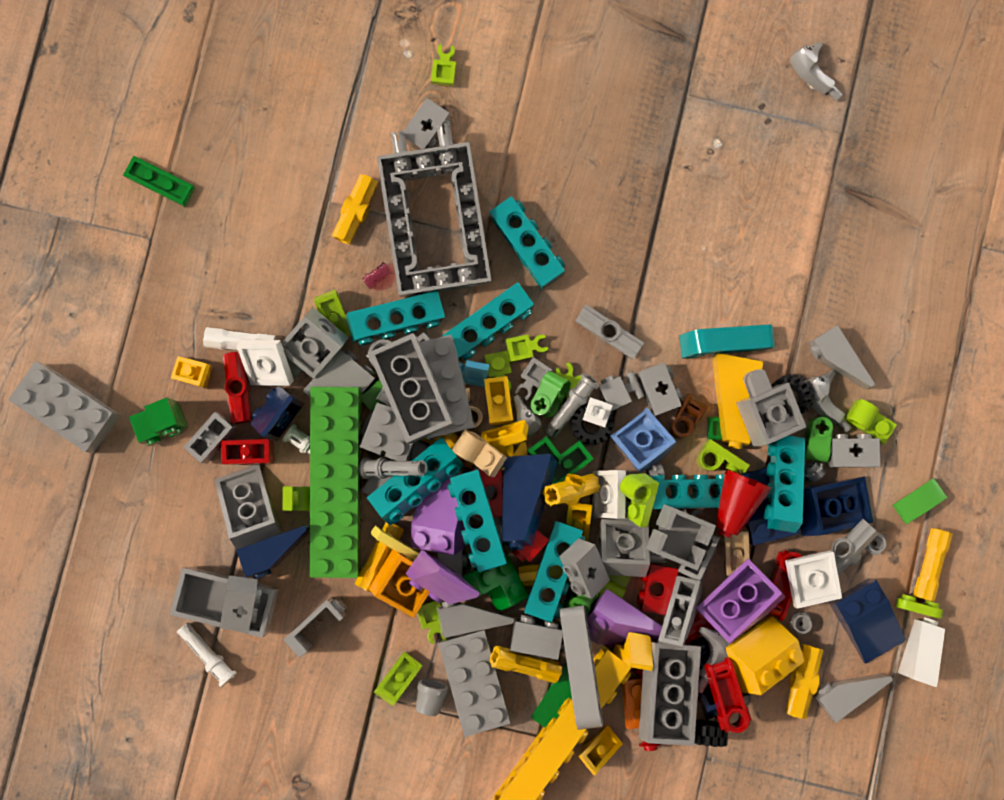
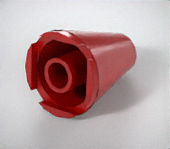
(738, 502)

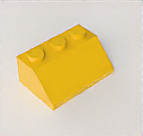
(764, 656)

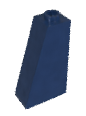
(524, 498)

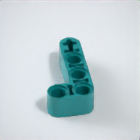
(726, 340)

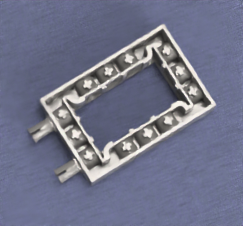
(424, 163)

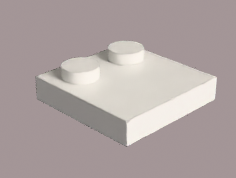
(265, 362)
(609, 500)
(813, 579)

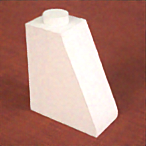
(923, 652)

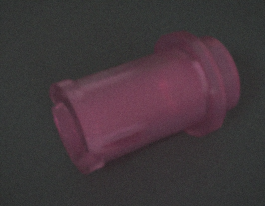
(376, 275)

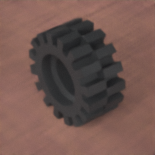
(800, 388)
(586, 437)
(710, 734)

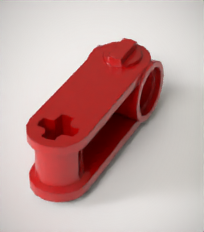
(780, 579)
(727, 696)

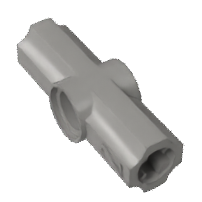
(622, 341)
(856, 542)

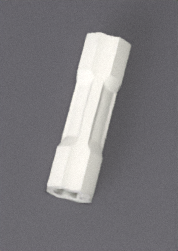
(224, 339)

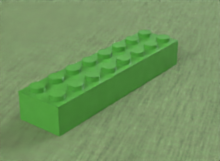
(335, 481)

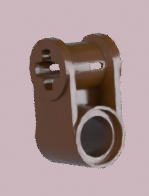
(690, 414)

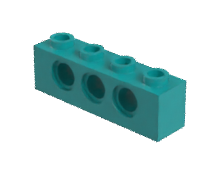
(510, 210)
(513, 296)
(428, 303)
(679, 491)
(384, 497)
(788, 517)
(495, 555)
(536, 605)

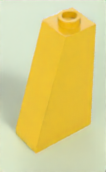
(730, 389)

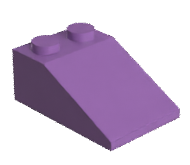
(436, 523)
(439, 580)
(740, 601)
(614, 618)

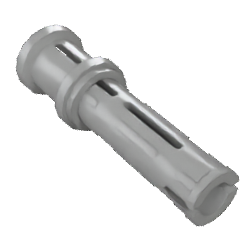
(577, 397)
(384, 468)

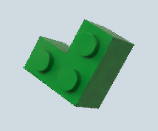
(158, 421)
(568, 462)
(501, 584)

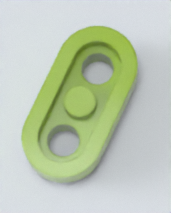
(929, 608)

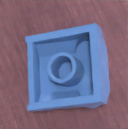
(644, 441)

